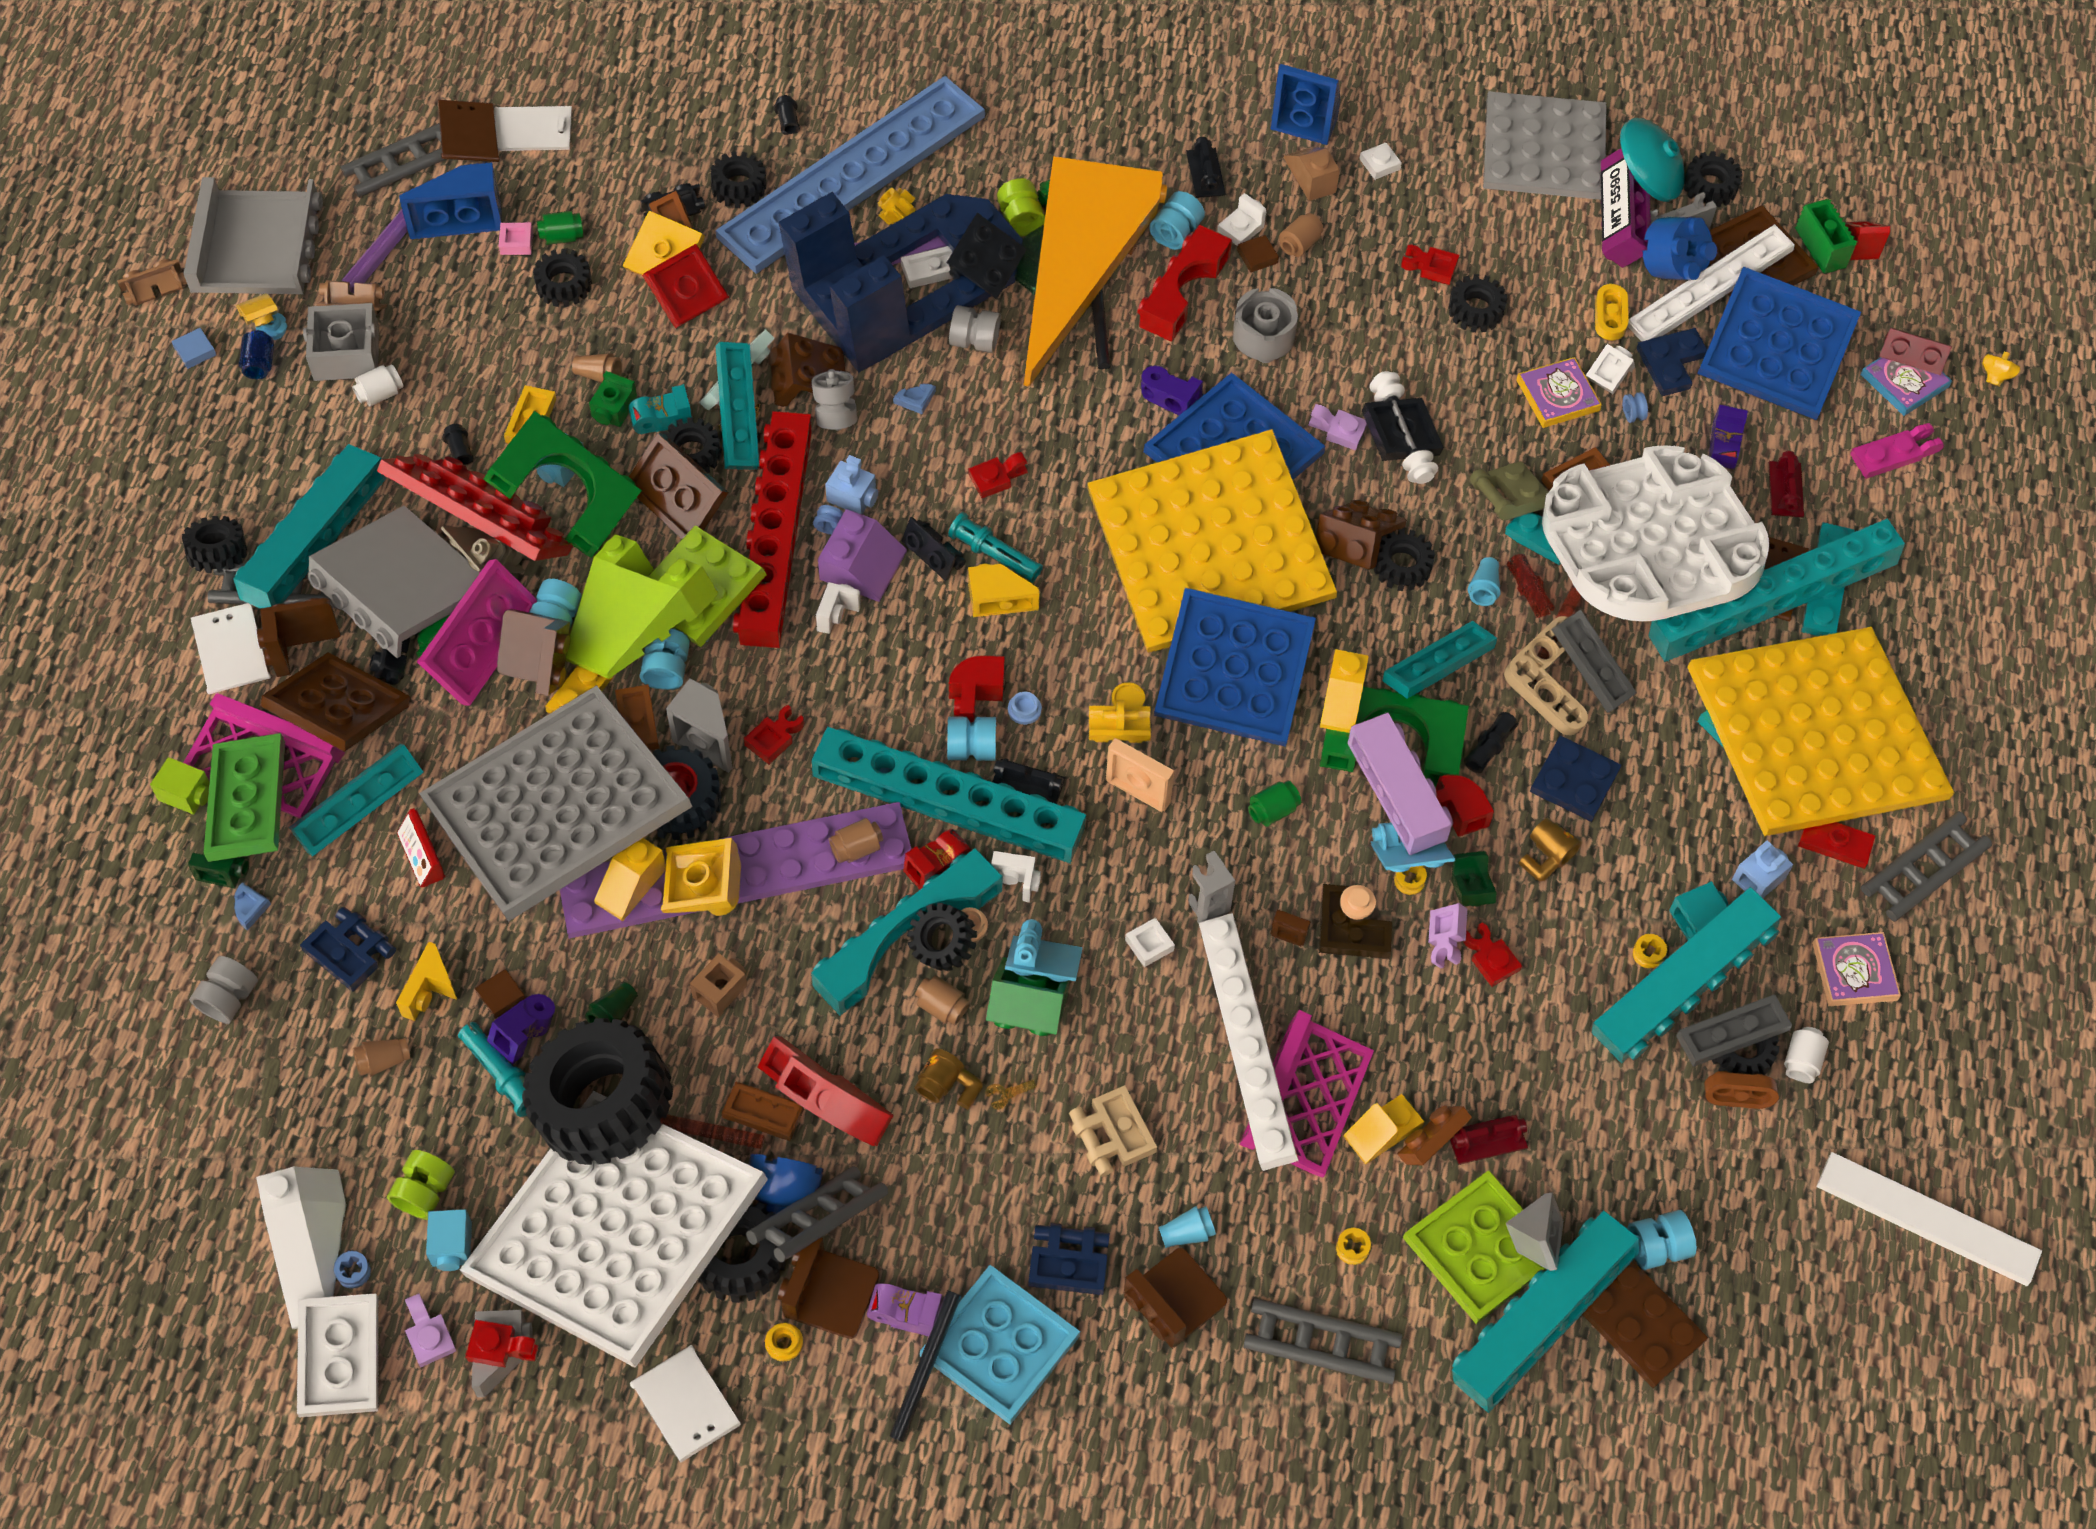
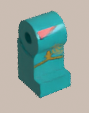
(658, 412)

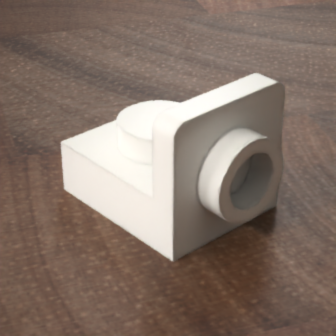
(1244, 221)
(1611, 368)
(833, 603)
(1017, 869)

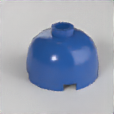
(786, 1181)

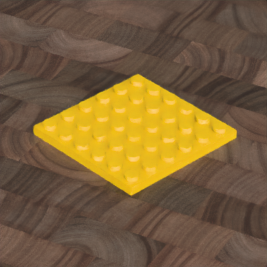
(1213, 525)
(1819, 731)

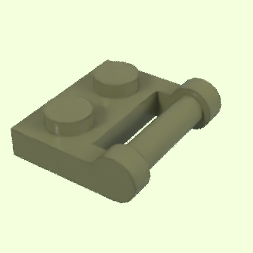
(1517, 483)

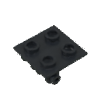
(985, 256)

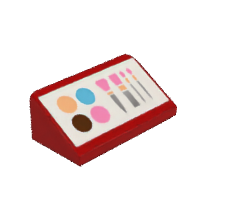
(419, 850)

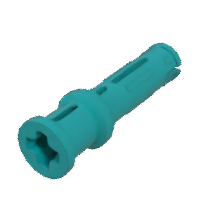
(980, 543)
(508, 1078)

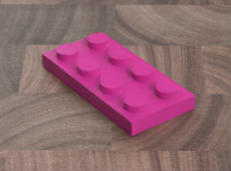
(469, 641)

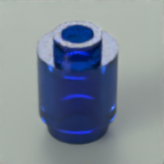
(256, 354)

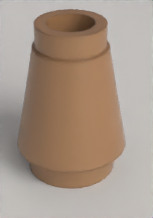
(595, 366)
(380, 1055)

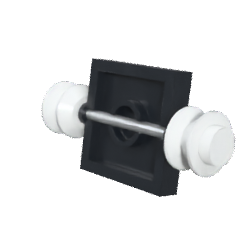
(1402, 428)

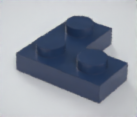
(1666, 356)

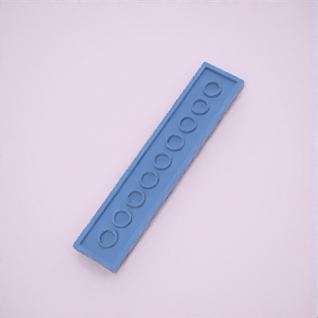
(855, 168)

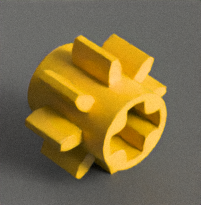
(896, 205)

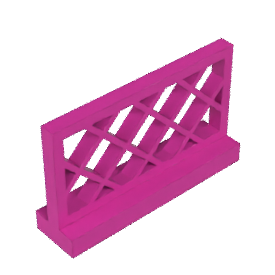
(260, 723)
(1285, 1065)

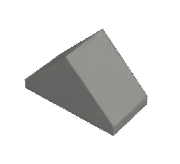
(1538, 1232)

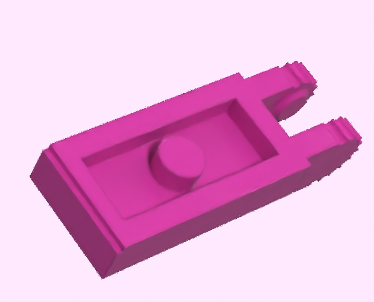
(1895, 451)

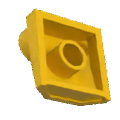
(702, 877)

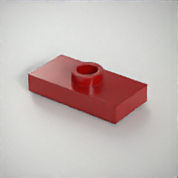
(1839, 843)

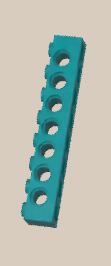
(1783, 589)
(957, 809)

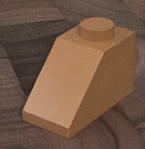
(1314, 171)

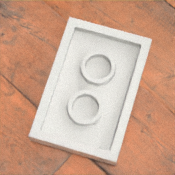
(337, 1355)

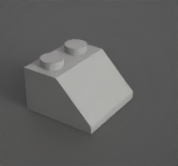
(698, 722)

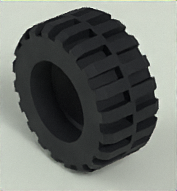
(619, 1120)

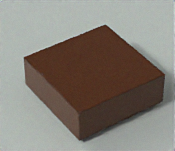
(1257, 253)
(1290, 928)
(500, 993)

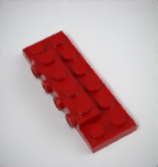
(472, 499)

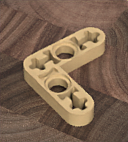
(1536, 669)

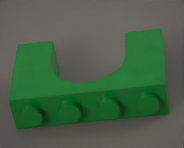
(544, 444)
(1436, 721)

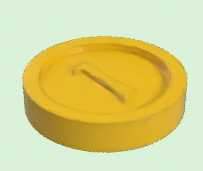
(1129, 693)

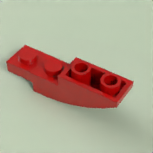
(824, 1094)

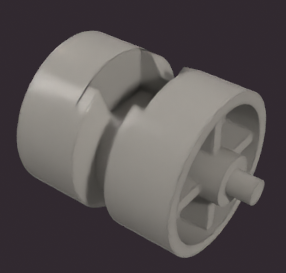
(835, 406)

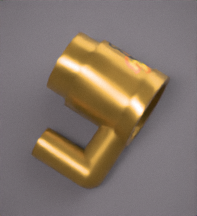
(1555, 844)
(940, 1075)

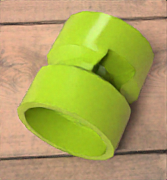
(1021, 205)
(415, 1196)

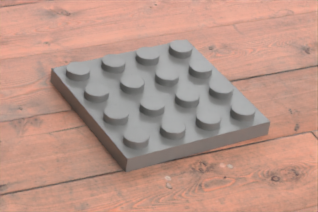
(1544, 145)

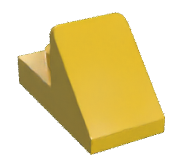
(426, 977)
(1383, 1128)

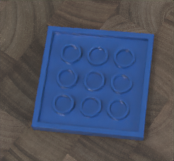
(1779, 343)
(1231, 413)
(1235, 667)

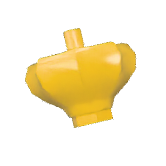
(1999, 368)

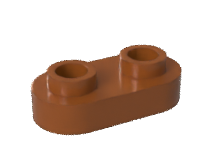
(1741, 1090)

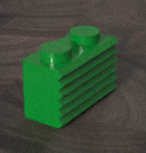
(1825, 236)

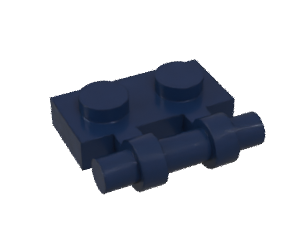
(340, 955)
(1069, 1269)

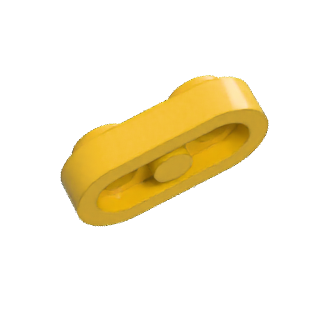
(1611, 314)

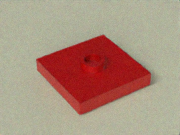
(685, 286)

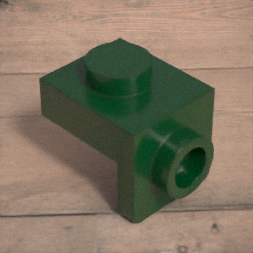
(1472, 879)

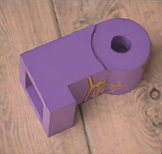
(904, 1308)

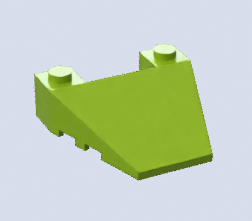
(628, 610)

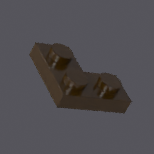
(1350, 936)

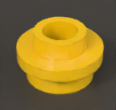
(784, 1330)

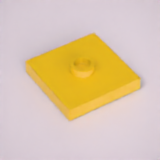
(658, 241)

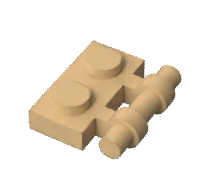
(1123, 1126)

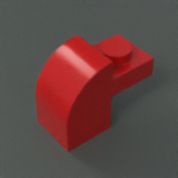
(976, 680)
(1465, 802)

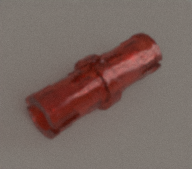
(1530, 585)

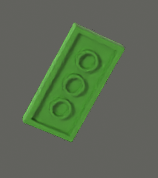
(244, 797)

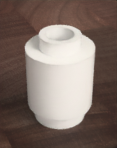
(377, 385)
(1806, 1054)

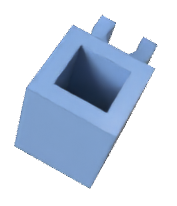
(851, 486)
(1763, 869)

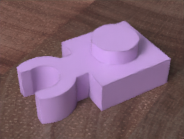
(1445, 930)

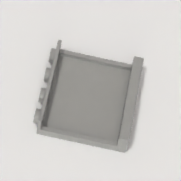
(252, 240)
(392, 577)

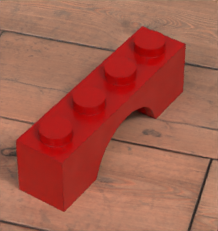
(1201, 257)

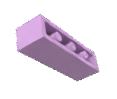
(1399, 783)

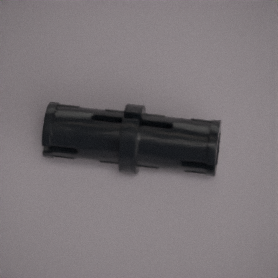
(1491, 742)

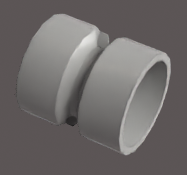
(974, 329)
(222, 991)

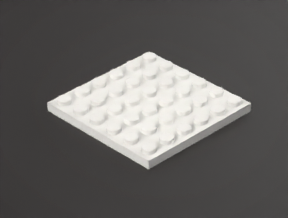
(615, 1241)

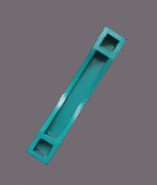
(848, 973)

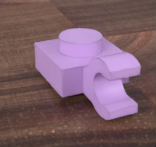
(1342, 429)
(430, 1336)

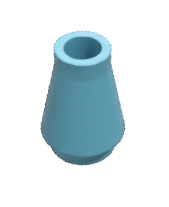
(1485, 584)
(1188, 1228)

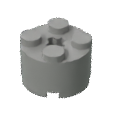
(1265, 324)

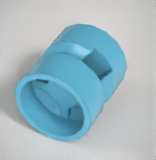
(1176, 220)
(557, 600)
(665, 661)
(971, 738)
(1666, 1238)

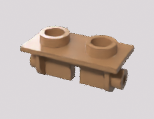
(140, 283)
(339, 294)

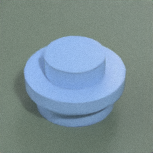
(1024, 708)

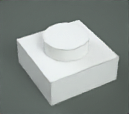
(1380, 161)
(1149, 942)

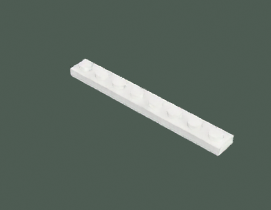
(1248, 1043)

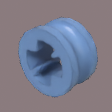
(1635, 407)
(827, 518)
(346, 1260)

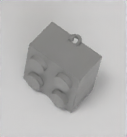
(341, 341)

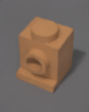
(717, 972)

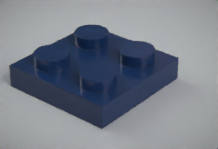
(1575, 778)

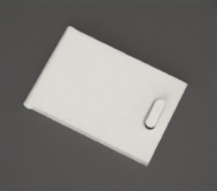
(533, 128)
(229, 648)
(685, 1403)

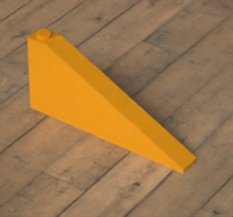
(1088, 230)

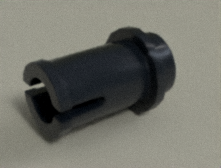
(786, 110)
(456, 438)

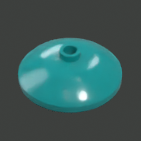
(1653, 158)

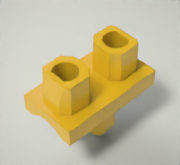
(1119, 722)

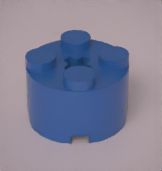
(1678, 248)

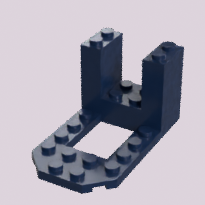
(857, 288)

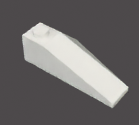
(304, 1227)

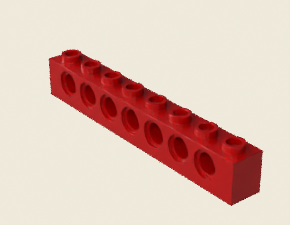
(787, 454)

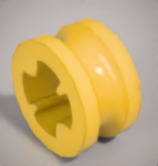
(1408, 888)
(1644, 942)
(1349, 1256)

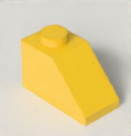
(1000, 591)
(1344, 691)
(630, 878)

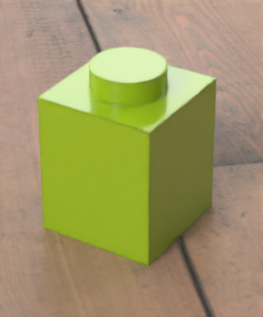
(181, 786)

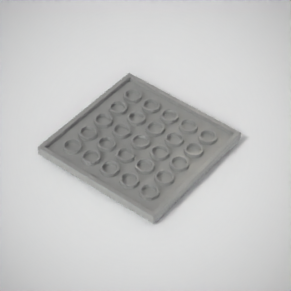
(554, 802)

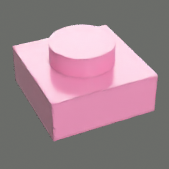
(515, 238)

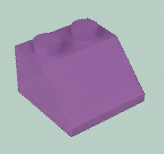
(861, 555)

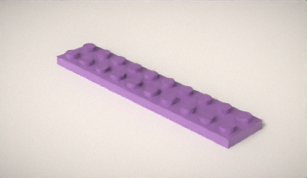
(771, 865)

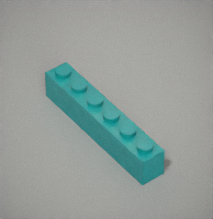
(309, 527)
(1686, 976)
(1544, 1311)

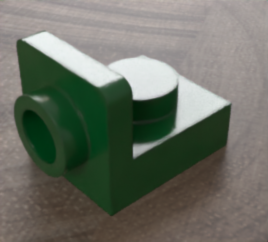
(219, 872)

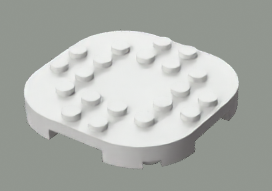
(1654, 535)

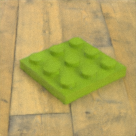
(729, 572)
(1472, 1249)

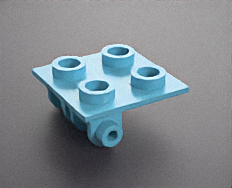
(1395, 856)
(1034, 956)

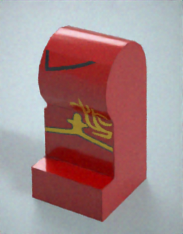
(934, 857)

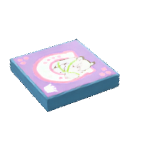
(1904, 385)

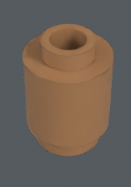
(1301, 234)
(856, 841)
(942, 1000)

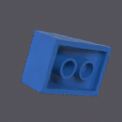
(1305, 104)
(454, 203)

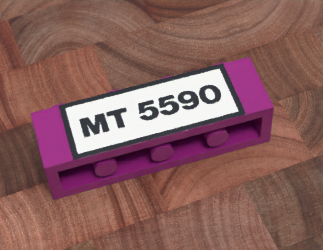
(1623, 211)

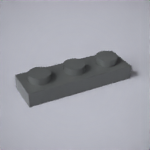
(1594, 661)
(1733, 1030)

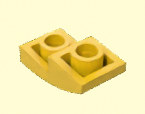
(258, 310)

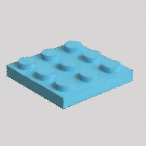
(1003, 1344)

